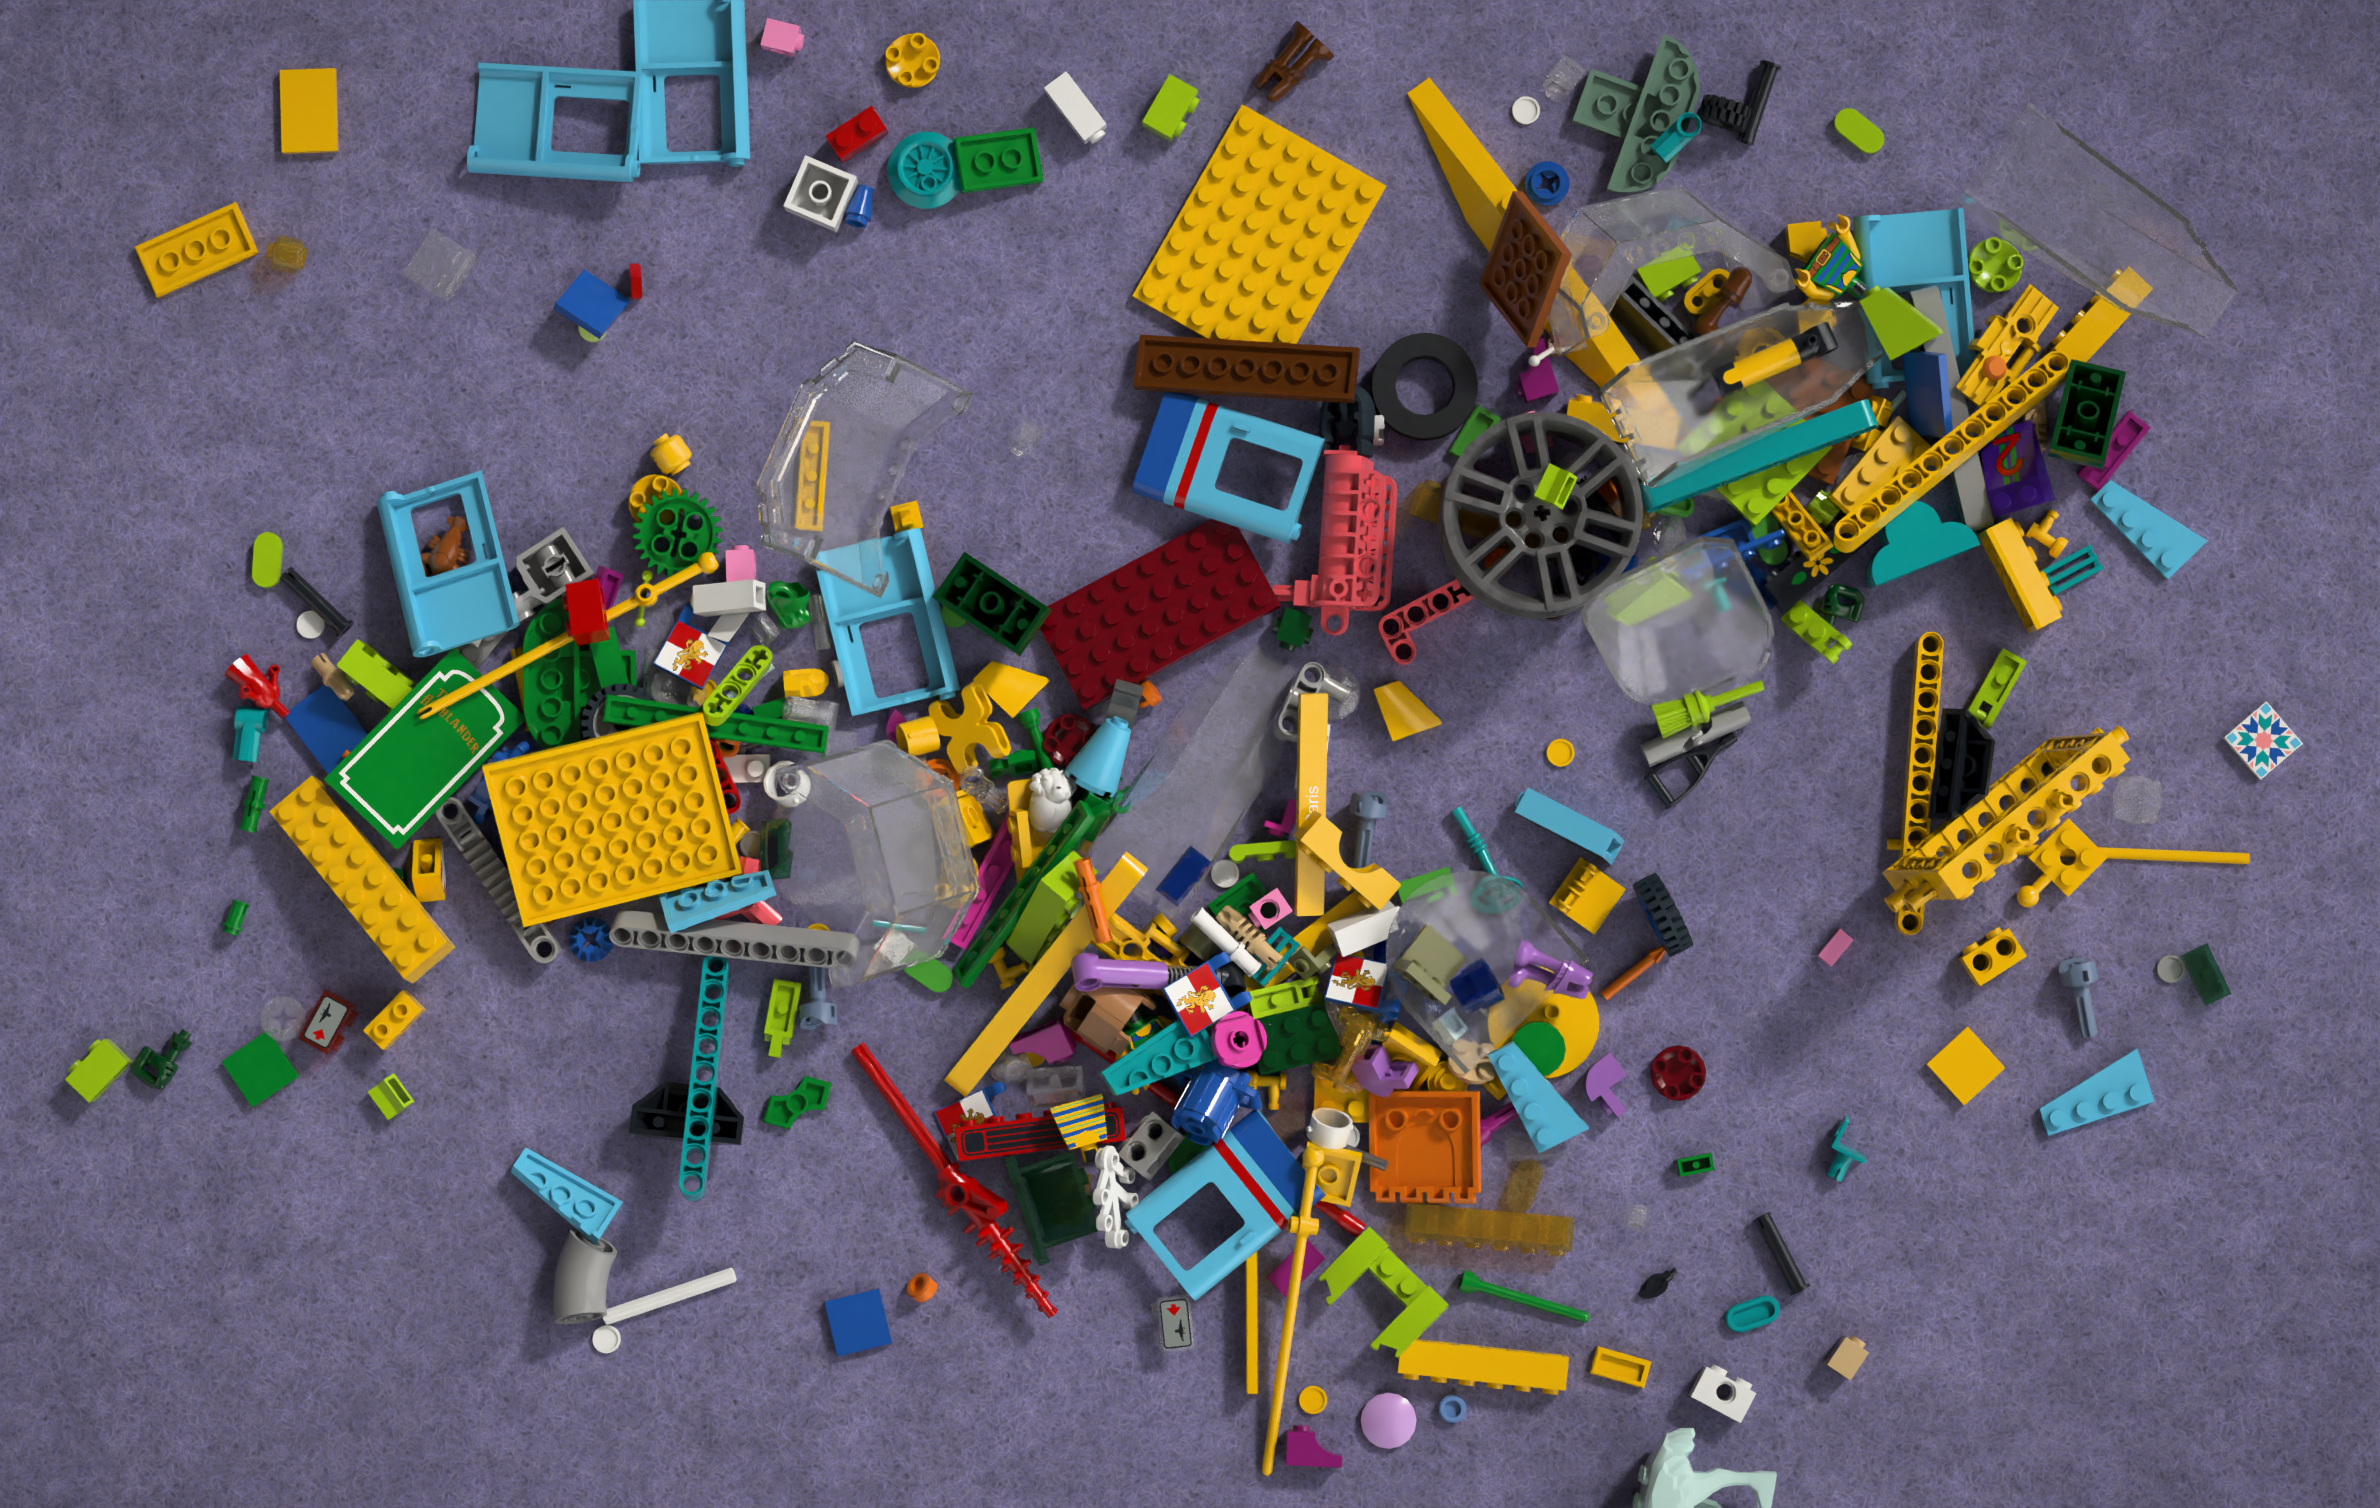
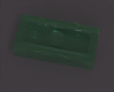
(2205, 974)

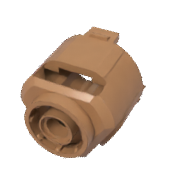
(1103, 1014)

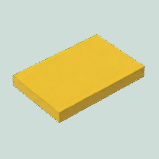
(309, 111)

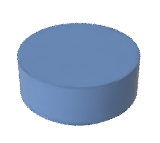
(1452, 1408)

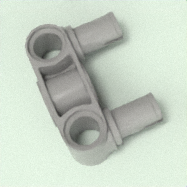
(1289, 704)

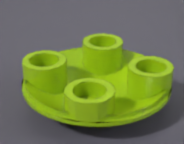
(1995, 265)

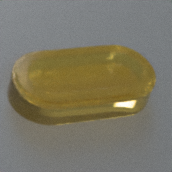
(1523, 1185)

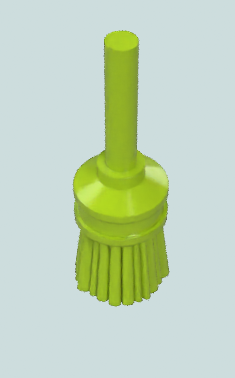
(1696, 708)

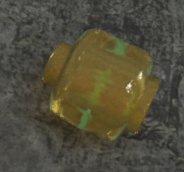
(287, 254)

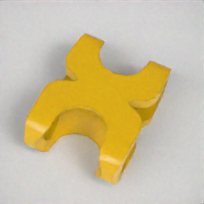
(969, 727)

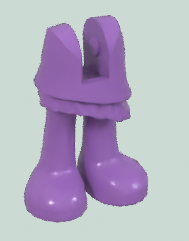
(1567, 978)

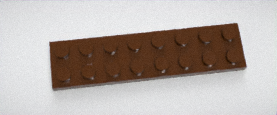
(1246, 368)

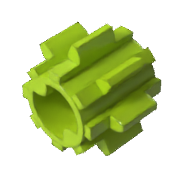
(1822, 508)

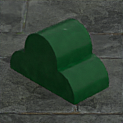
(2086, 414)
(992, 604)

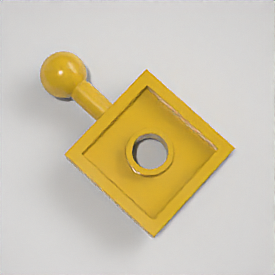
(2047, 859)

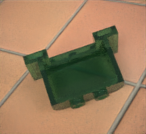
(1053, 1201)

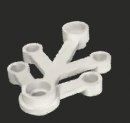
(1108, 1162)

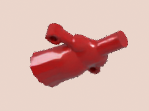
(256, 686)

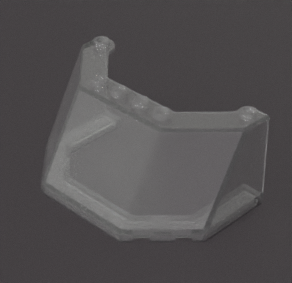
(1644, 231)
(864, 425)
(905, 852)

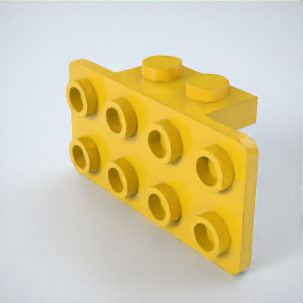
(1025, 839)

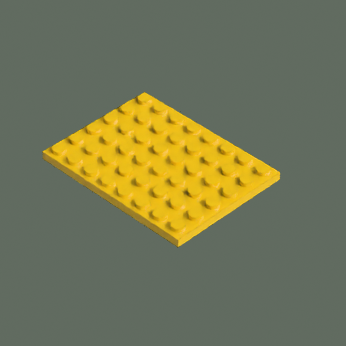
(1259, 236)
(612, 819)

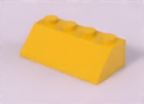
(2020, 575)

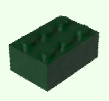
(1298, 1039)

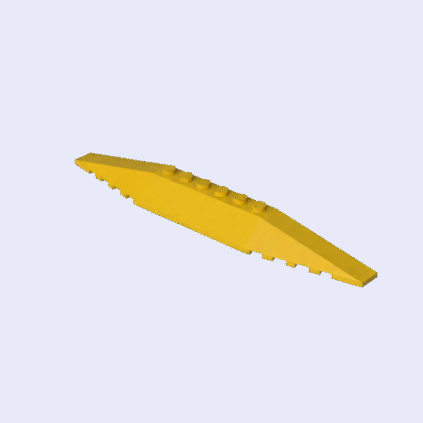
(1483, 199)

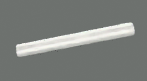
(670, 1295)

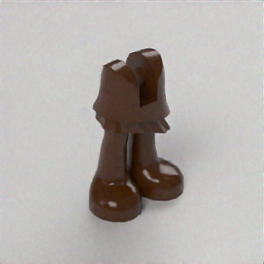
(1289, 76)
(1730, 294)

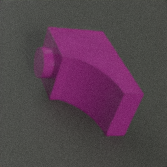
(1537, 381)
(1048, 1040)
(1304, 1449)

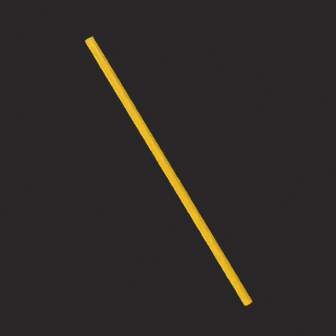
(2127, 853)

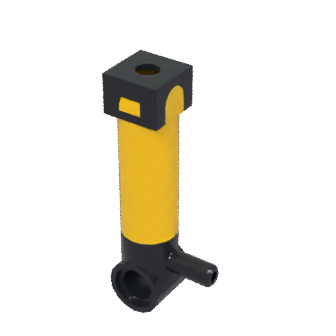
(1775, 359)

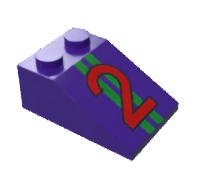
(2015, 471)

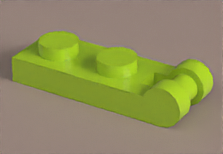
(1816, 632)
(1997, 686)
(1263, 851)
(1284, 997)

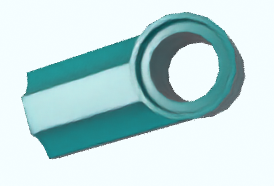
(1675, 138)
(250, 727)

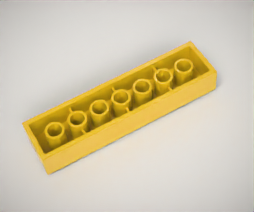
(362, 879)

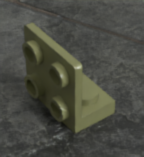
(1430, 964)

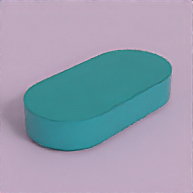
(1752, 1313)

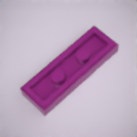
(2123, 440)

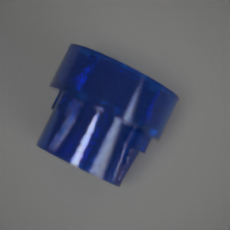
(1477, 987)

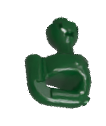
(1833, 609)
(164, 1064)

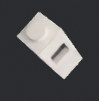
(1076, 108)
(728, 598)
(1362, 928)

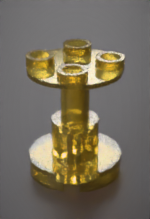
(1355, 1041)

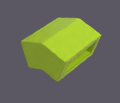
(1555, 486)
(391, 1096)

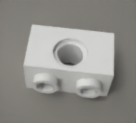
(1733, 1406)

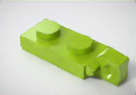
(781, 1015)

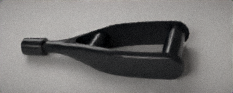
(1697, 765)

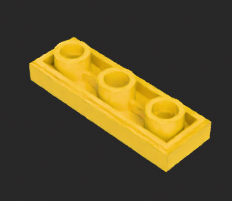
(1806, 532)

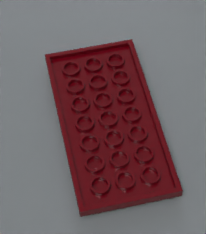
(1157, 610)

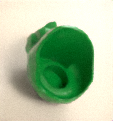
(789, 603)

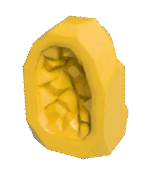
(805, 682)

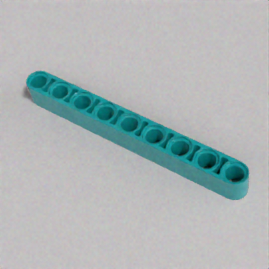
(1765, 454)
(708, 1088)

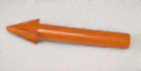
(1654, 956)

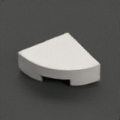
(1378, 431)

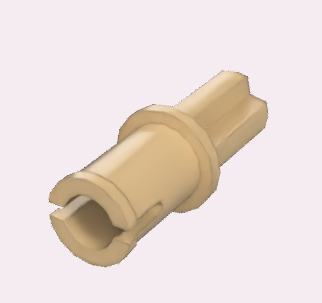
(332, 677)

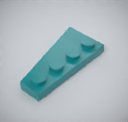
(1158, 1058)

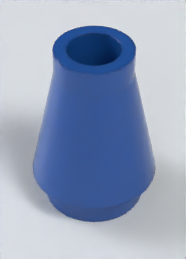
(859, 209)

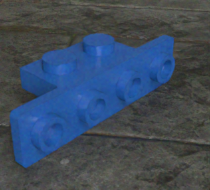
(1744, 538)

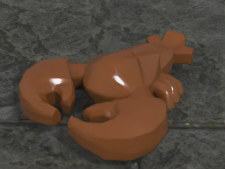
(447, 549)

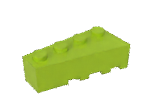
(376, 674)
(1047, 910)

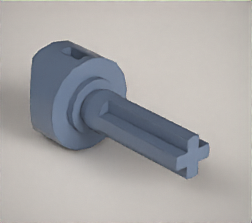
(1367, 810)
(2079, 977)
(818, 1010)

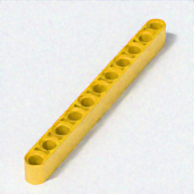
(1946, 462)
(1913, 768)
(1042, 979)

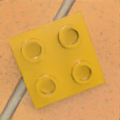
(1587, 895)

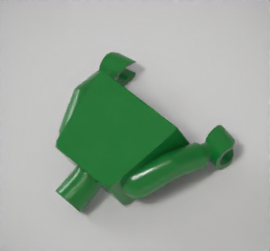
(1101, 808)

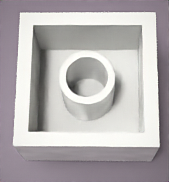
(821, 193)

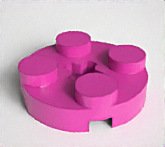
(1224, 1047)

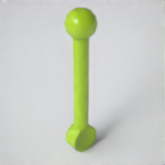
(639, 621)

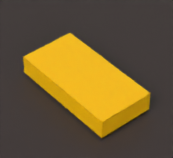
(1620, 1367)

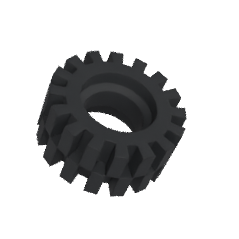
(1724, 113)

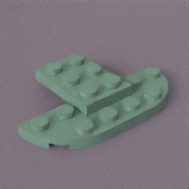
(1641, 113)

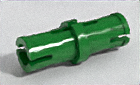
(254, 804)

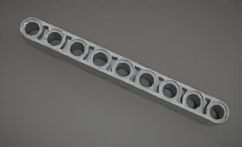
(1968, 477)
(731, 939)

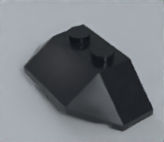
(1961, 765)
(663, 1115)

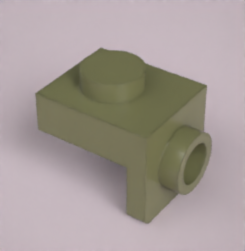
(1306, 964)

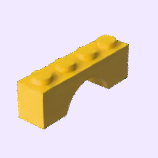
(1801, 243)
(1322, 839)

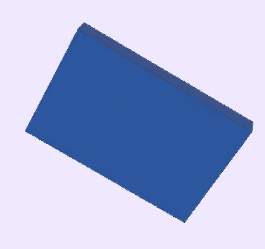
(1927, 393)
(326, 726)

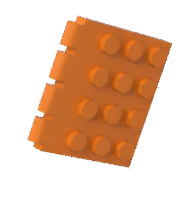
(1428, 1144)

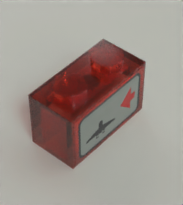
(328, 1022)

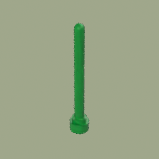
(1030, 721)
(1472, 1283)

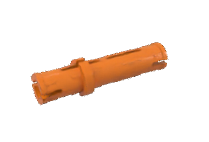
(1090, 890)

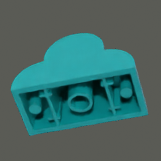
(1915, 542)

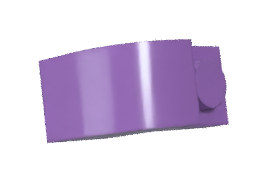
(1380, 1074)
(1600, 1079)

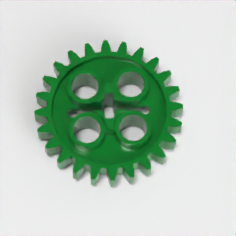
(651, 528)

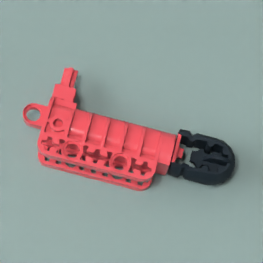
(1348, 522)

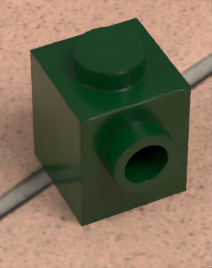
(1293, 630)

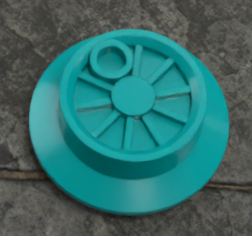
(924, 170)

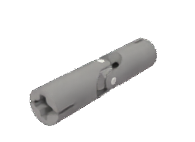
(1720, 724)

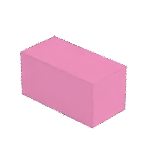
(1835, 947)

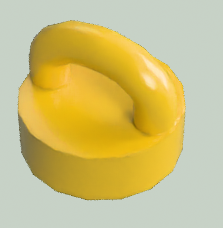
(1165, 925)

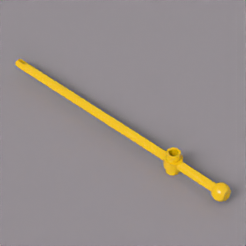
(706, 563)
(1302, 1226)

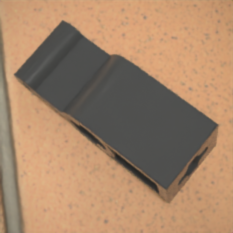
(1125, 701)

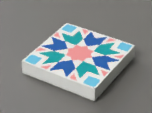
(2262, 740)

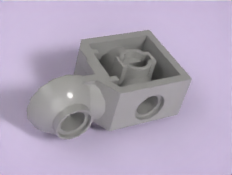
(547, 570)

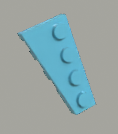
(2150, 531)
(717, 898)
(2104, 1094)
(1538, 1104)
(573, 1198)

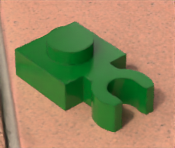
(1017, 764)

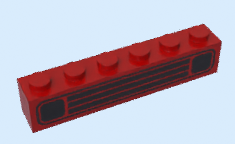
(1023, 1134)

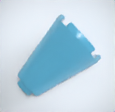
(1102, 758)

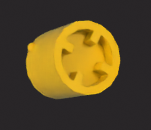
(918, 736)

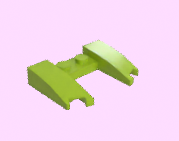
(1421, 1302)

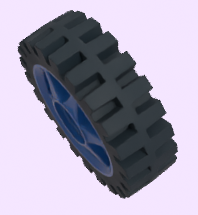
(1663, 914)

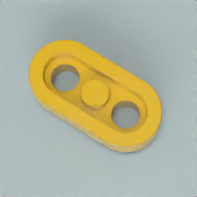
(1706, 291)

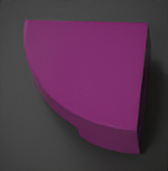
(893, 719)

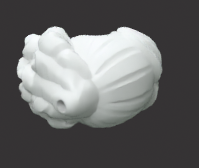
(1050, 799)

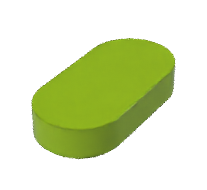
(1858, 131)
(267, 560)

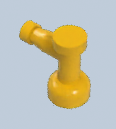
(2039, 532)
(1007, 976)
(1273, 1083)

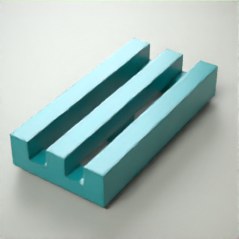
(2092, 559)
(1286, 939)

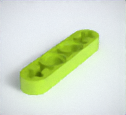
(733, 683)

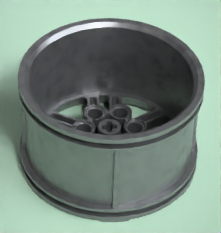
(1485, 584)

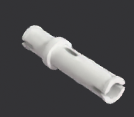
(1225, 941)

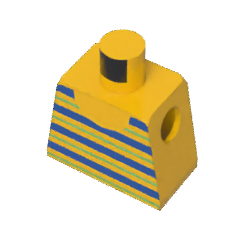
(1082, 1124)

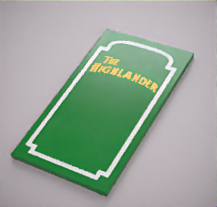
(416, 763)

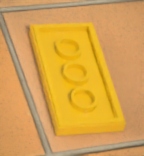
(196, 250)

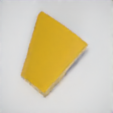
(1010, 686)
(1403, 711)

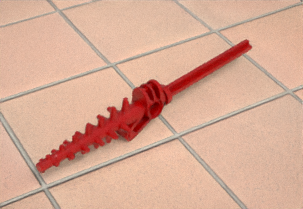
(977, 1201)

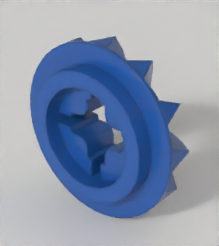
(1548, 170)
(577, 939)

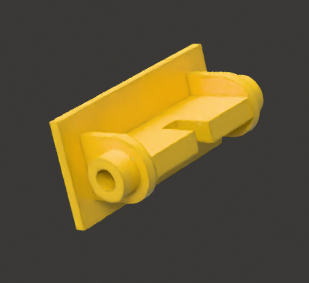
(1882, 412)

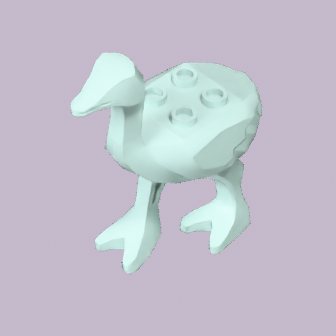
(1671, 1482)

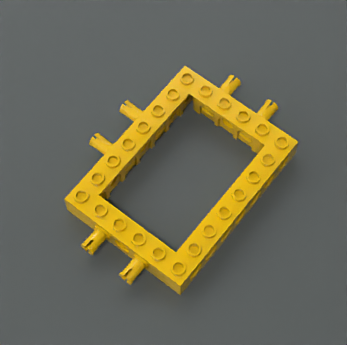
(1926, 877)

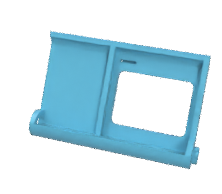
(518, 116)
(1914, 254)

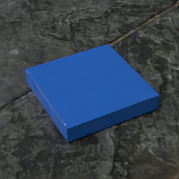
(591, 304)
(858, 1322)

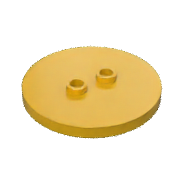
(1576, 1022)

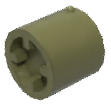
(1198, 943)

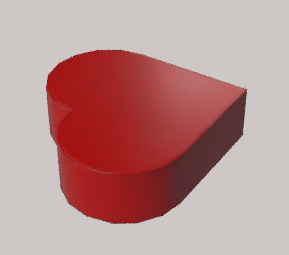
(635, 281)

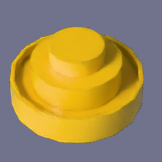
(1443, 1080)

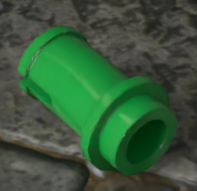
(235, 917)

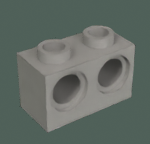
(1156, 1150)

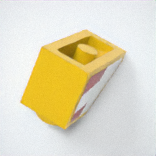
(428, 870)

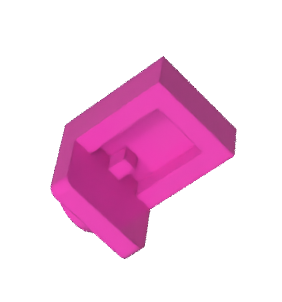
(1287, 822)

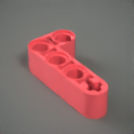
(1429, 612)

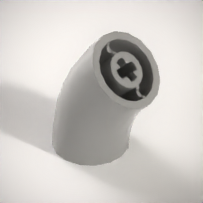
(582, 1279)

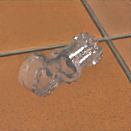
(983, 790)

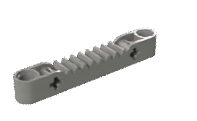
(495, 877)

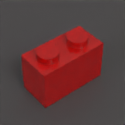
(857, 134)
(586, 612)

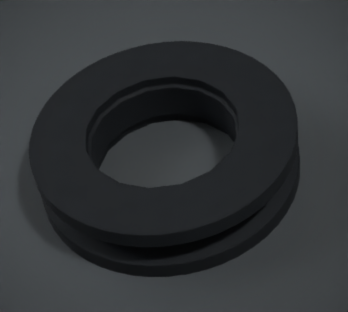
(1428, 347)

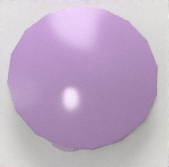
(1388, 1420)

